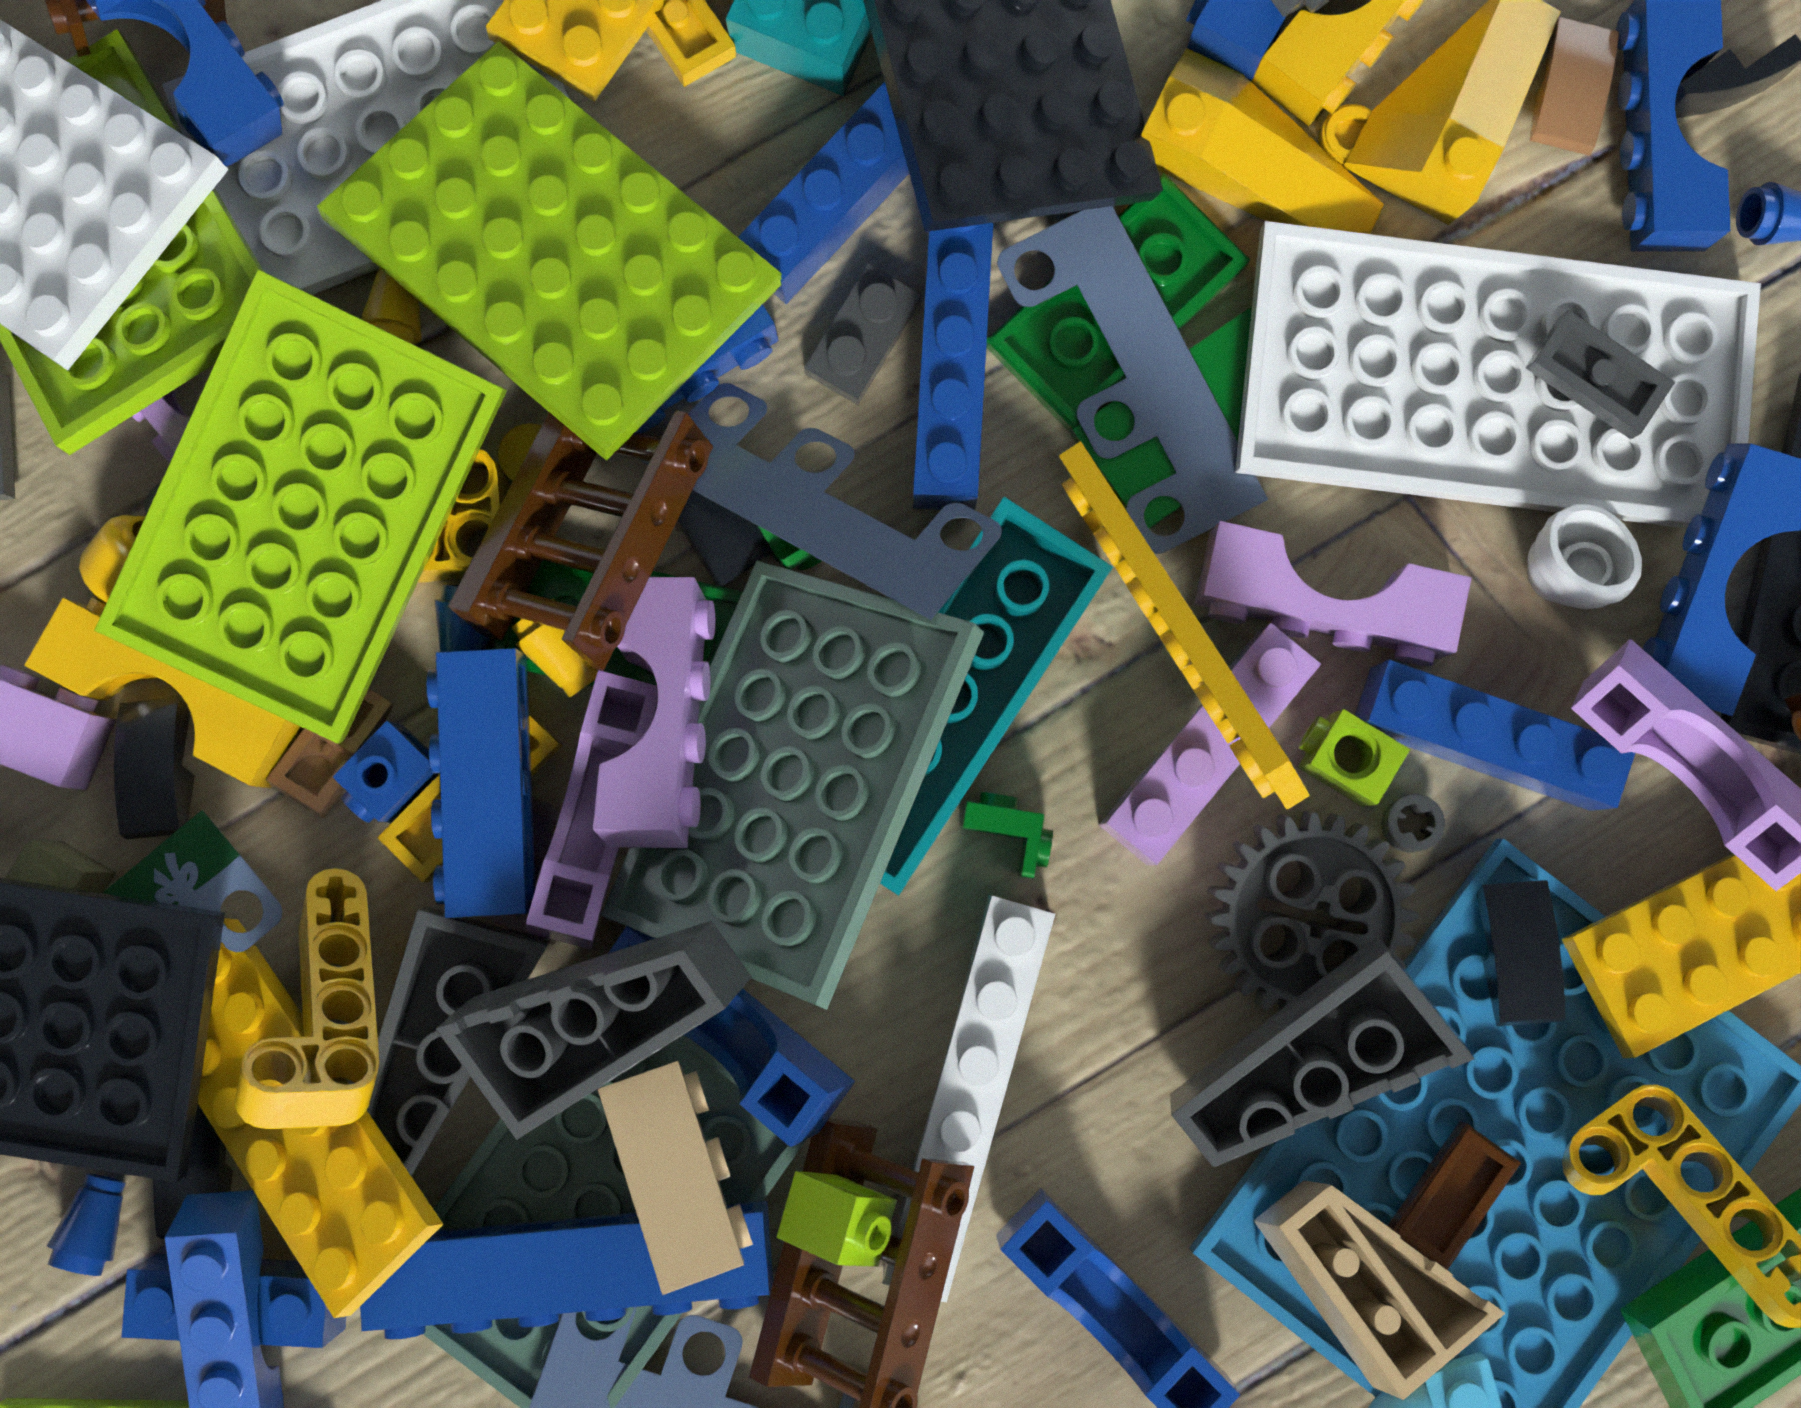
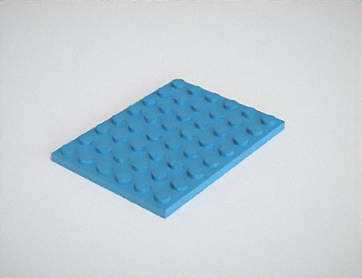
(1543, 1249)

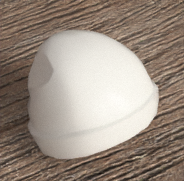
(1584, 558)

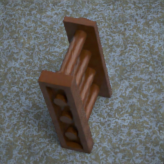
(536, 506)
(809, 1289)

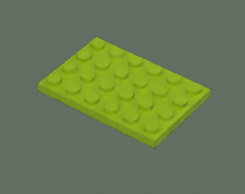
(551, 248)
(167, 323)
(300, 508)

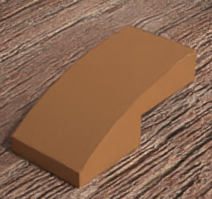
(1575, 86)
(312, 760)

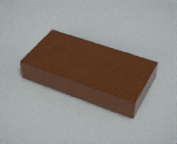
(1453, 1195)

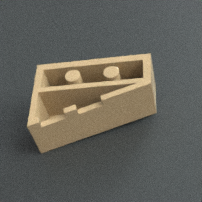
(675, 1176)
(1373, 1289)

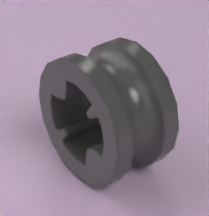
(1418, 804)

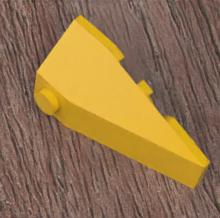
(1455, 112)
(1243, 149)

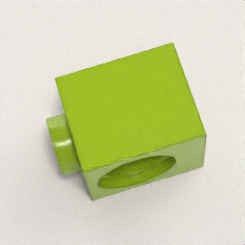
(1378, 762)
(837, 1219)

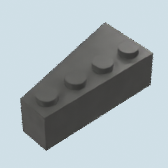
(440, 971)
(581, 1026)
(1317, 1057)

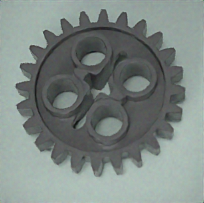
(1325, 862)

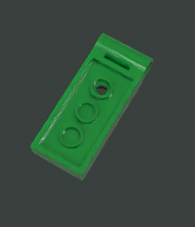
(1708, 1334)

